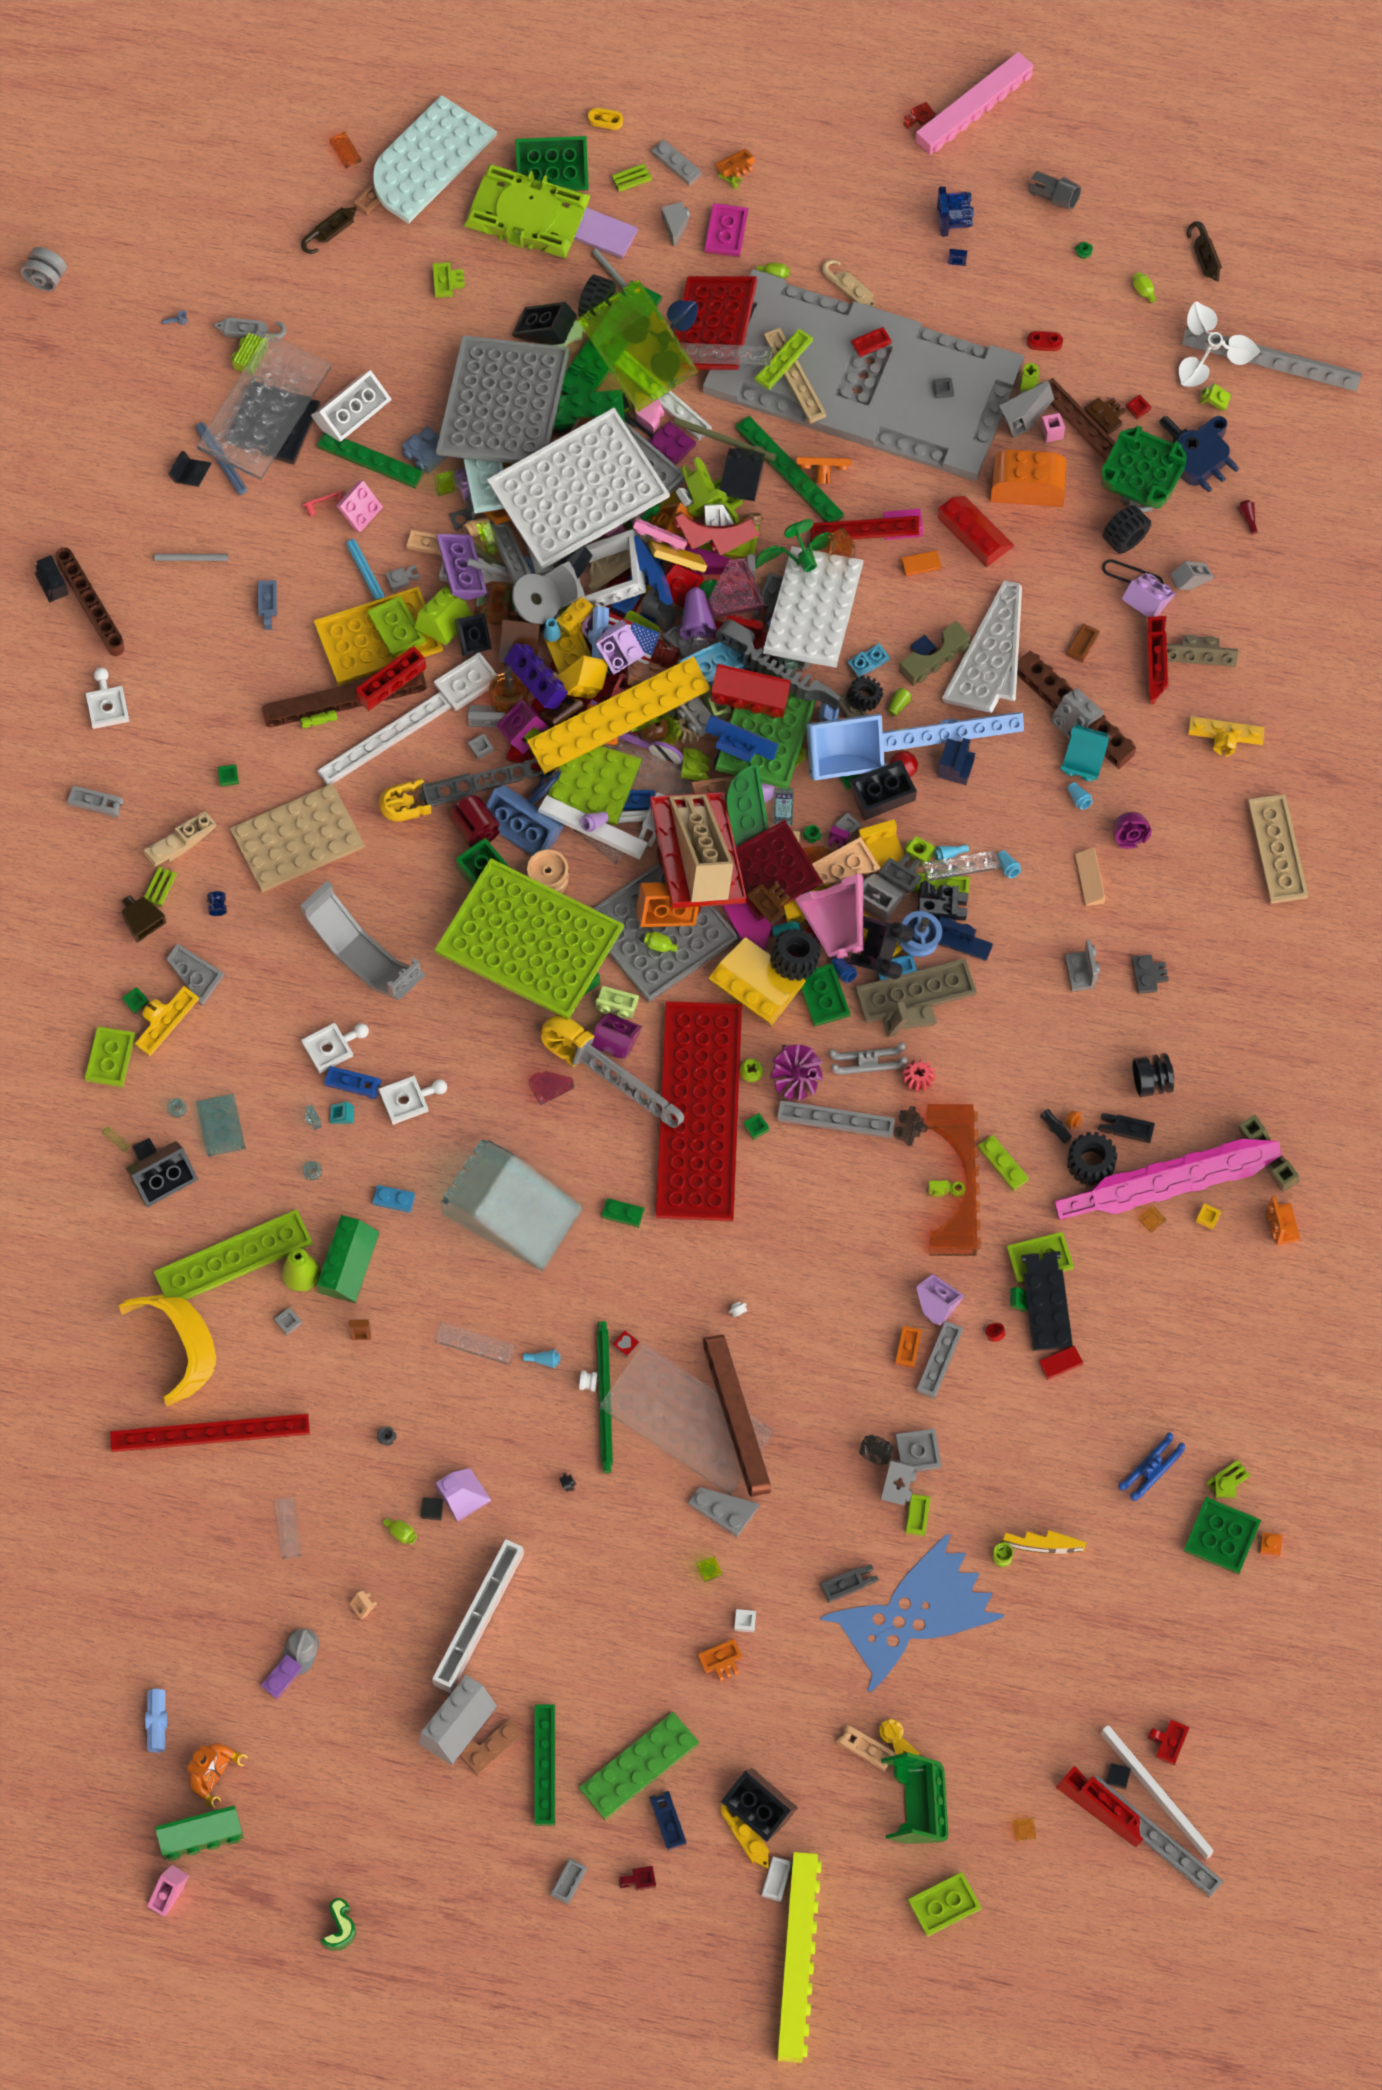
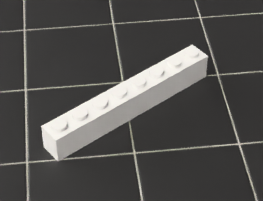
(478, 1616)

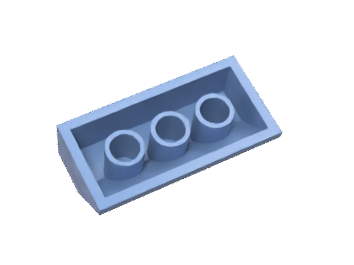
(522, 821)

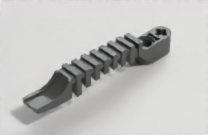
(742, 640)

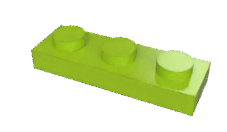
(1003, 1163)

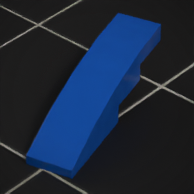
(650, 567)

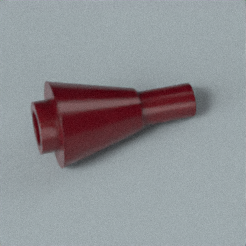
(1247, 510)

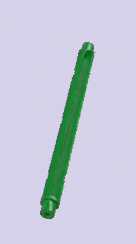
(604, 1388)

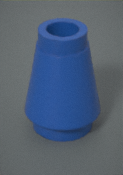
(844, 970)

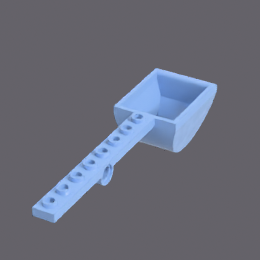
(859, 744)

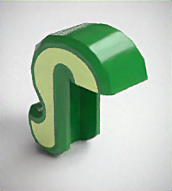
(345, 1925)

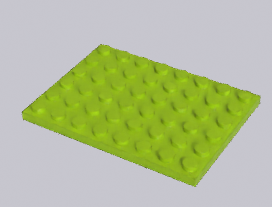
(529, 938)

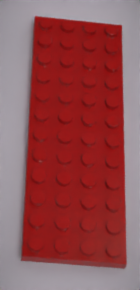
(703, 1083)

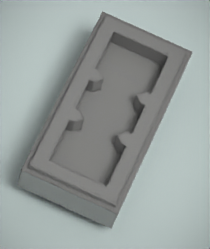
(568, 1881)

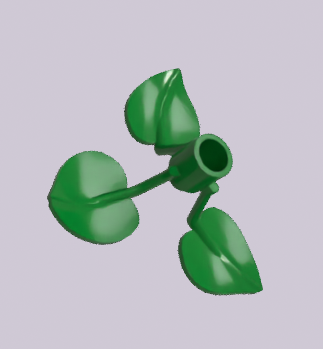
(805, 559)

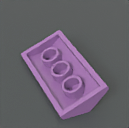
(463, 580)

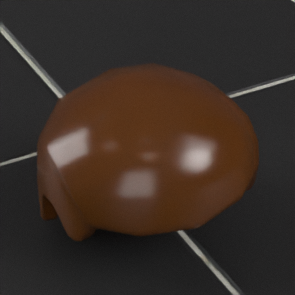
(655, 732)

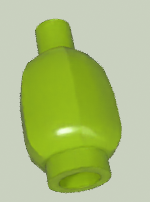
(776, 269)
(1144, 286)
(659, 942)
(401, 1531)

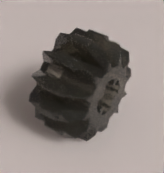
(876, 1449)

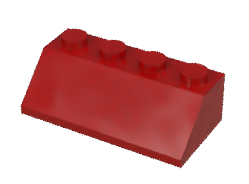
(974, 529)
(750, 691)

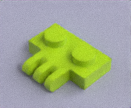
(446, 279)

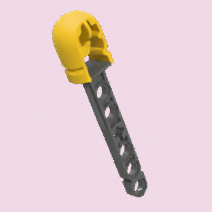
(431, 795)

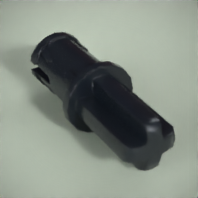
(1056, 1126)

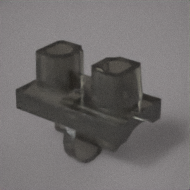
(913, 1126)

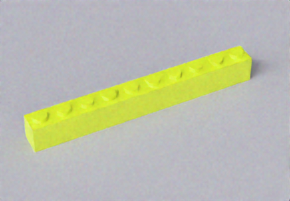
(797, 1959)

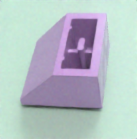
(1148, 595)
(619, 647)

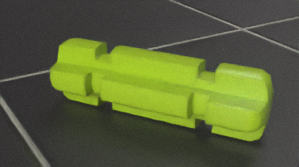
(318, 719)

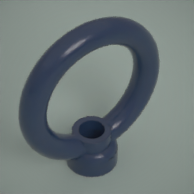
(543, 787)

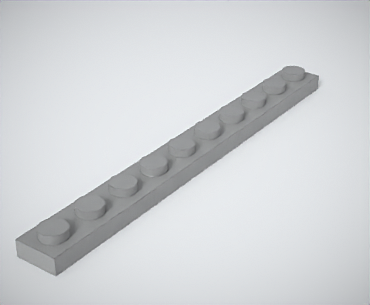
(1286, 363)

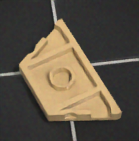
(608, 568)

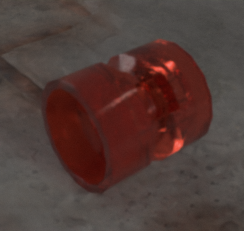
(669, 657)

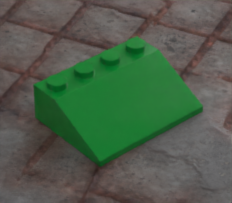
(558, 158)

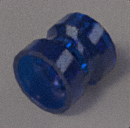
(217, 903)

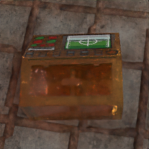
(496, 602)

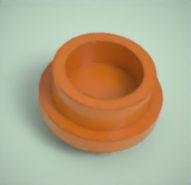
(1073, 1119)

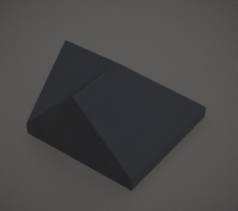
(473, 634)

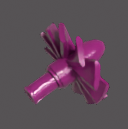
(798, 1065)

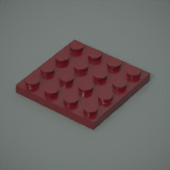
(773, 859)

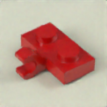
(1170, 1741)

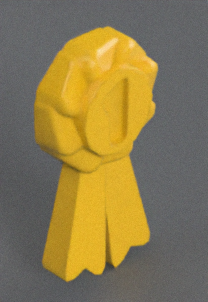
(891, 1733)

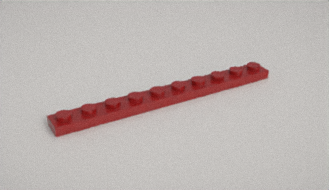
(209, 1432)

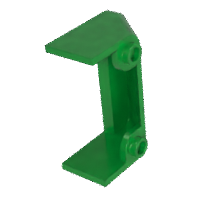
(924, 1799)

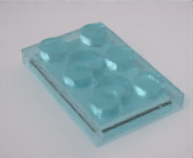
(220, 1125)

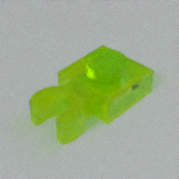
(486, 532)

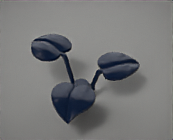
(682, 314)

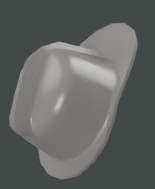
(302, 1648)

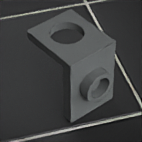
(468, 513)

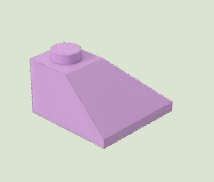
(938, 1299)
(462, 1493)

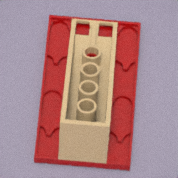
(697, 850)

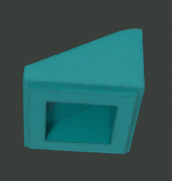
(342, 1113)

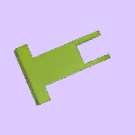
(701, 488)

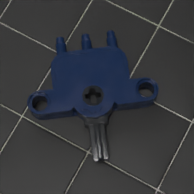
(1204, 450)

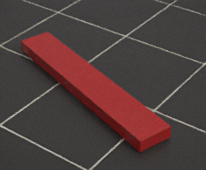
(871, 527)

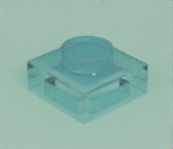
(312, 1117)

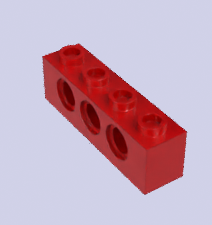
(391, 678)

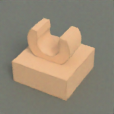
(362, 1604)

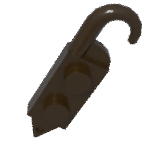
(329, 228)
(1205, 251)

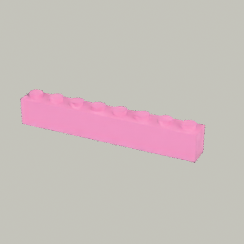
(974, 103)

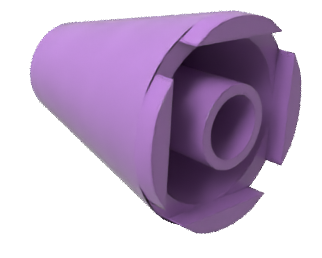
(696, 616)

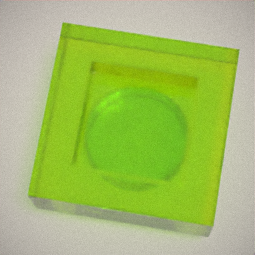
(709, 1569)

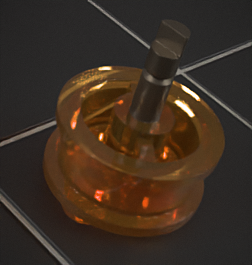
(507, 690)

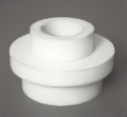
(738, 1309)

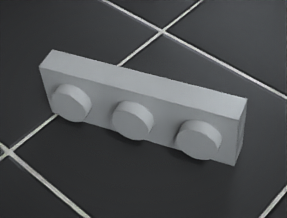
(676, 162)

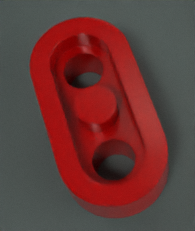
(1044, 342)

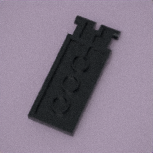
(1046, 1302)

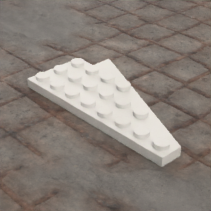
(992, 658)

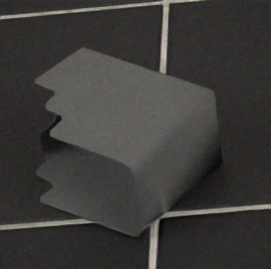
(658, 610)

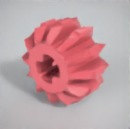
(923, 1070)

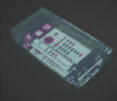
(783, 805)

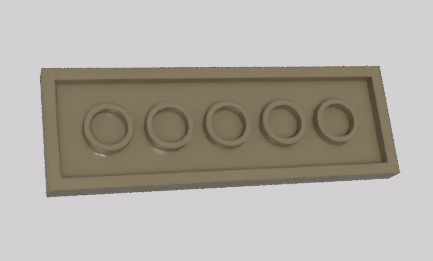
(916, 989)

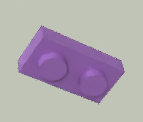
(281, 1676)

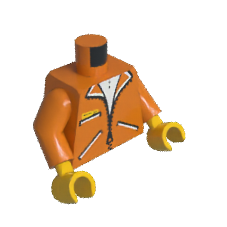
(207, 1768)

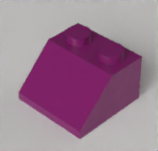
(615, 1035)

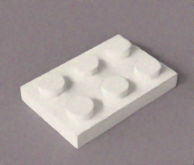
(466, 681)

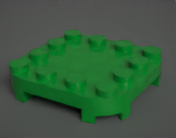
(1143, 467)

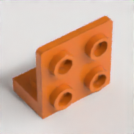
(1283, 1222)

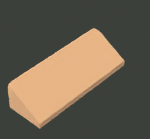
(1090, 877)

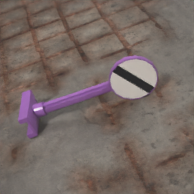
(656, 748)

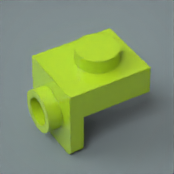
(1216, 396)

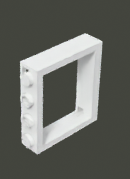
(625, 590)

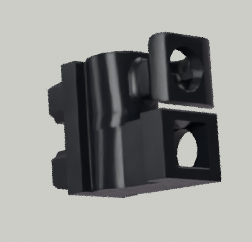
(942, 901)

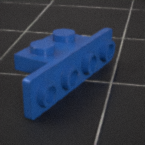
(740, 741)

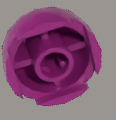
(1131, 829)

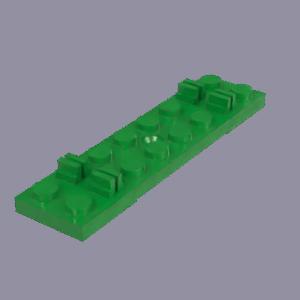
(588, 369)

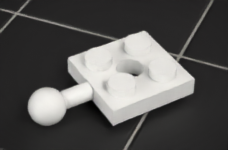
(104, 696)
(332, 1036)
(410, 1089)

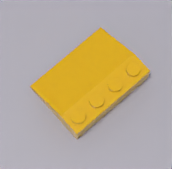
(752, 981)

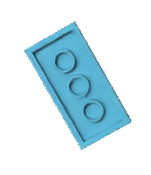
(717, 654)

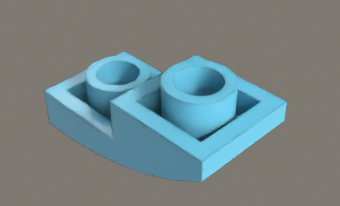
(868, 661)

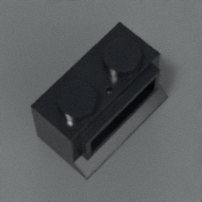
(50, 579)

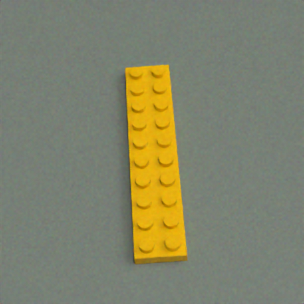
(618, 715)

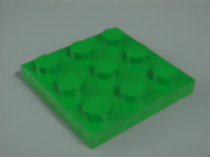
(1222, 1535)

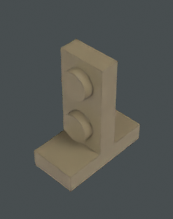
(905, 1018)

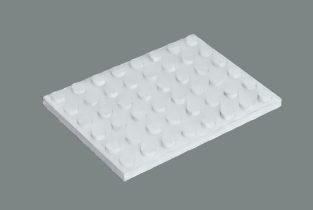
(578, 488)

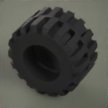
(594, 293)
(1126, 529)
(793, 966)
(1095, 1144)

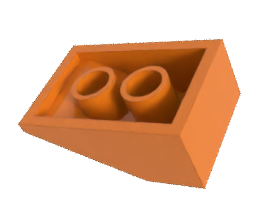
(656, 910)

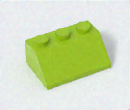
(439, 616)

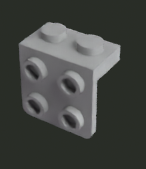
(1075, 709)

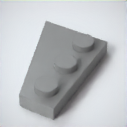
(195, 972)
(724, 1510)

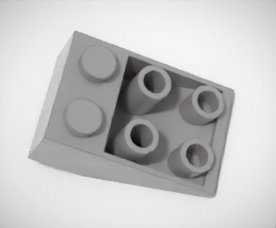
(1026, 408)

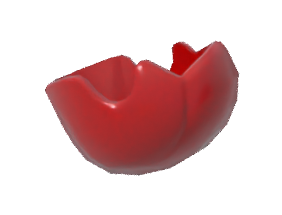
(908, 759)

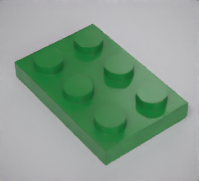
(824, 996)

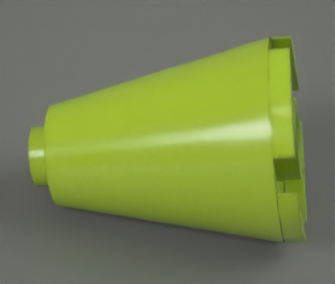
(300, 1271)

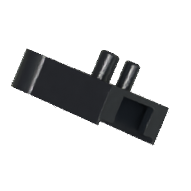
(880, 947)

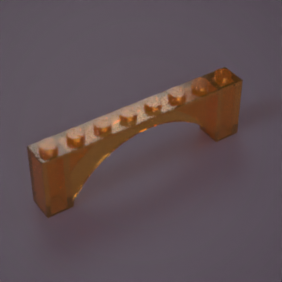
(956, 1126)

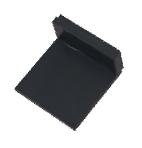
(188, 470)

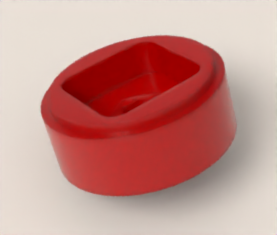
(995, 1332)

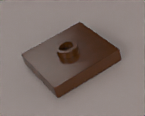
(566, 708)

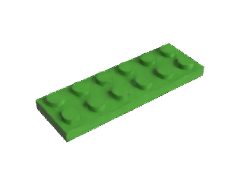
(639, 1765)

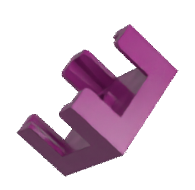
(519, 722)

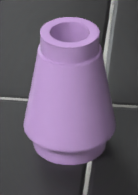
(592, 821)

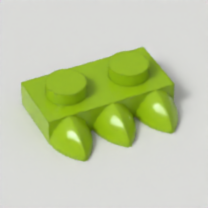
(695, 765)

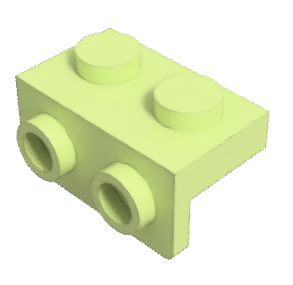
(617, 1002)

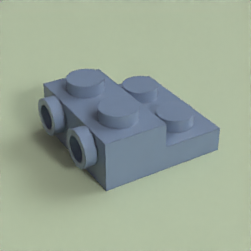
(422, 450)

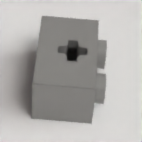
(899, 1470)

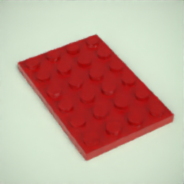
(721, 314)

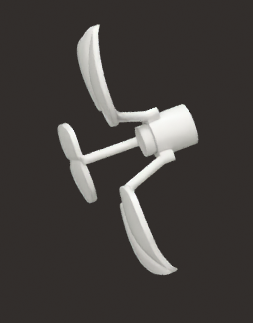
(1202, 320)

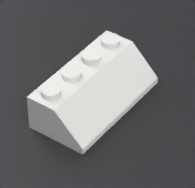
(351, 406)

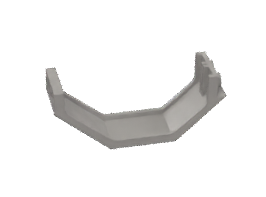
(356, 948)

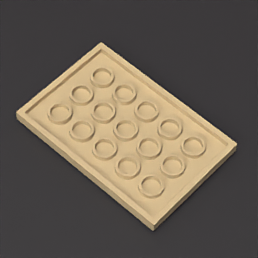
(297, 837)

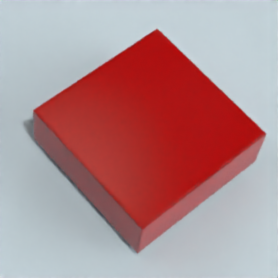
(1138, 407)

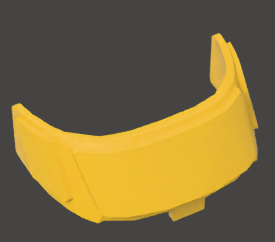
(195, 1339)

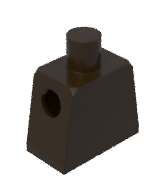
(142, 917)

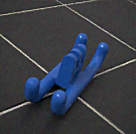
(1152, 1468)

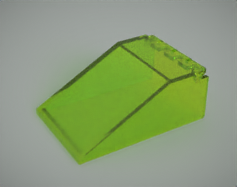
(637, 346)

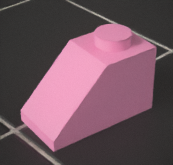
(167, 1890)

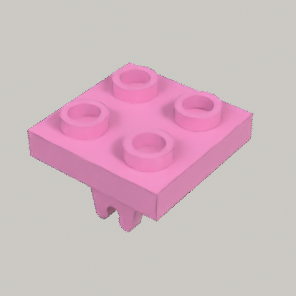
(359, 506)

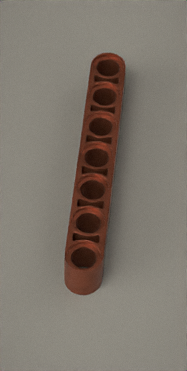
(93, 608)

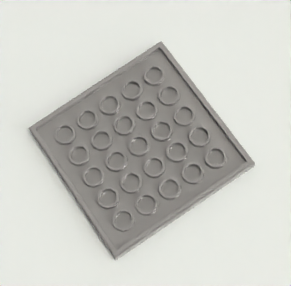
(658, 971)

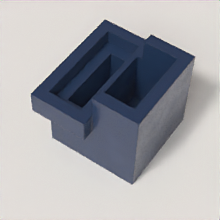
(956, 761)

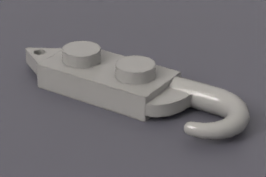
(240, 327)

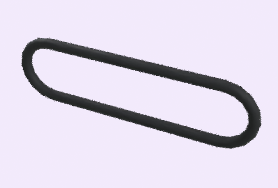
(1128, 566)

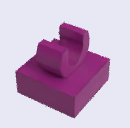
(839, 836)

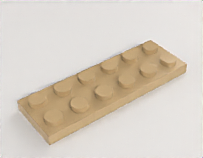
(1278, 849)

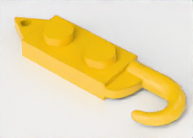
(747, 1838)

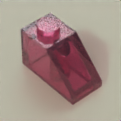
(549, 1085)

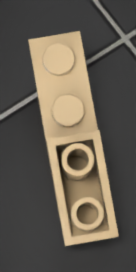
(181, 840)

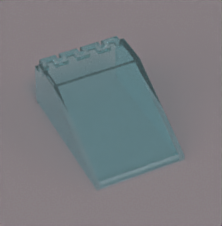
(510, 1204)

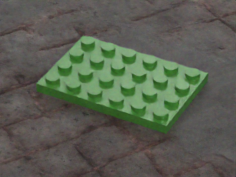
(785, 731)

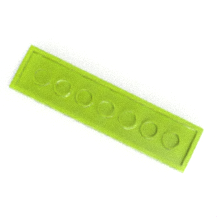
(234, 1257)

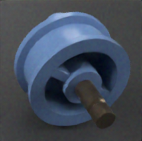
(926, 934)

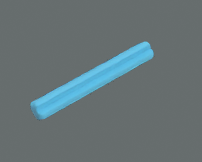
(365, 569)

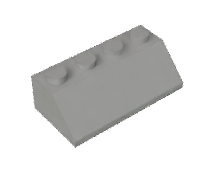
(457, 1720)

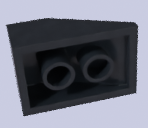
(545, 323)
(742, 473)

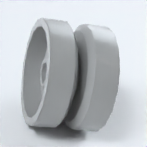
(43, 269)

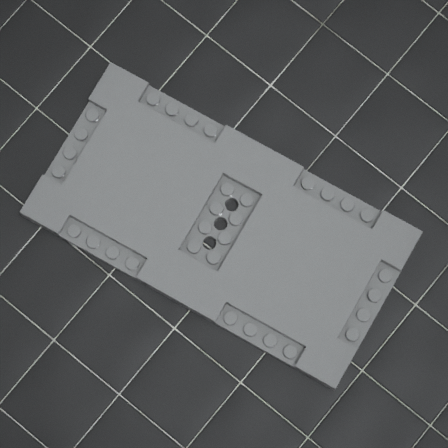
(897, 399)

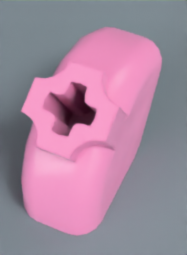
(650, 416)

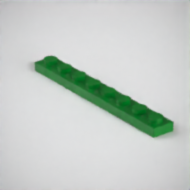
(790, 471)

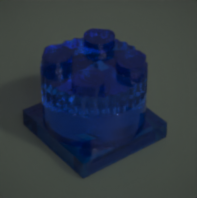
(954, 210)

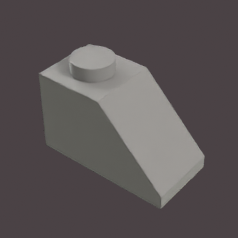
(675, 220)
(1191, 575)

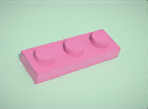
(659, 534)

